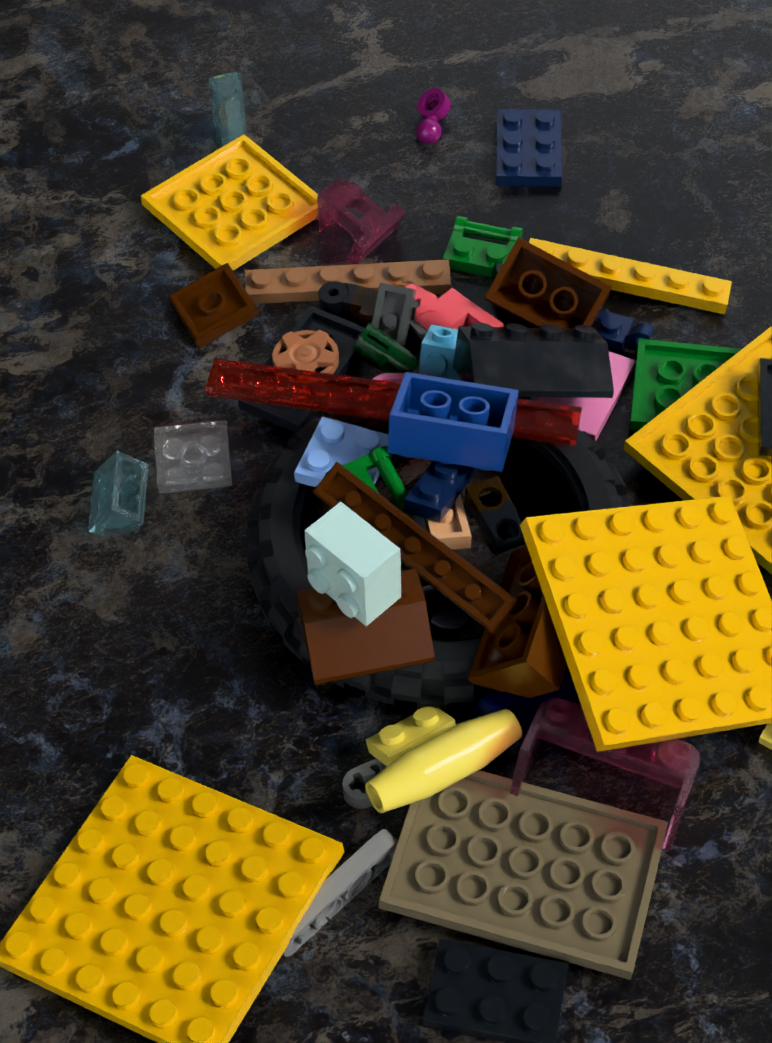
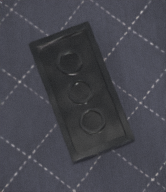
(344, 335)

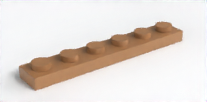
(303, 283)

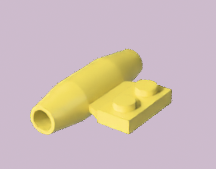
(433, 753)

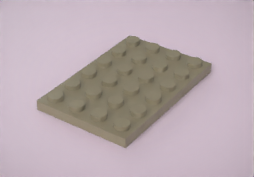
(529, 870)

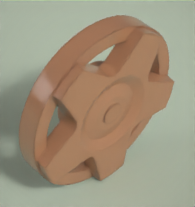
(306, 351)

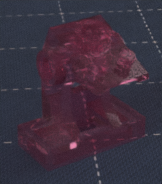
(368, 230)

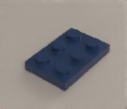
(528, 147)

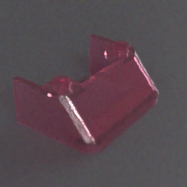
(566, 726)

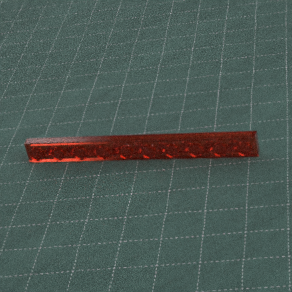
(365, 397)

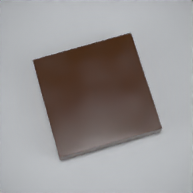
(213, 305)

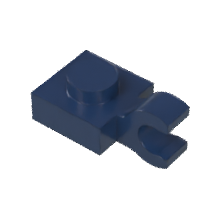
(620, 330)

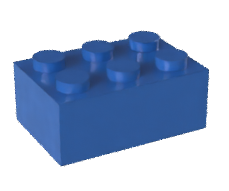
(452, 421)

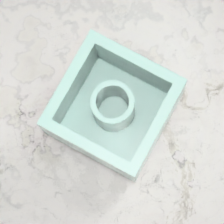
(353, 564)

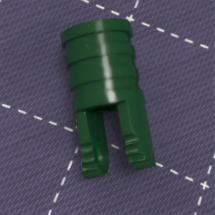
(385, 351)

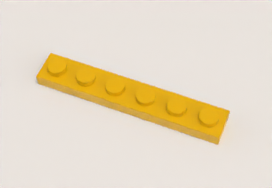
(645, 278)

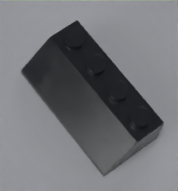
(535, 360)

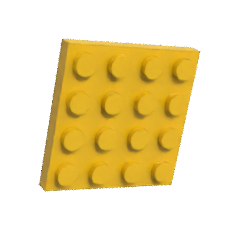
(233, 203)

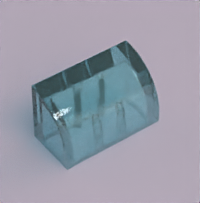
(228, 106)
(118, 495)

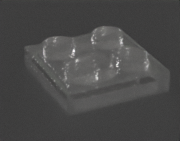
(192, 456)

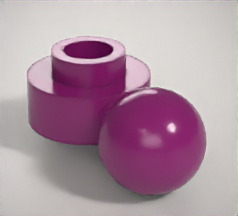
(433, 107)

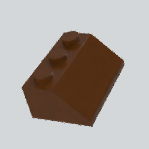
(546, 289)
(347, 648)

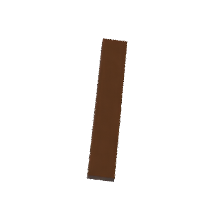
(421, 550)

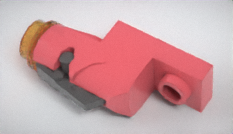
(446, 311)

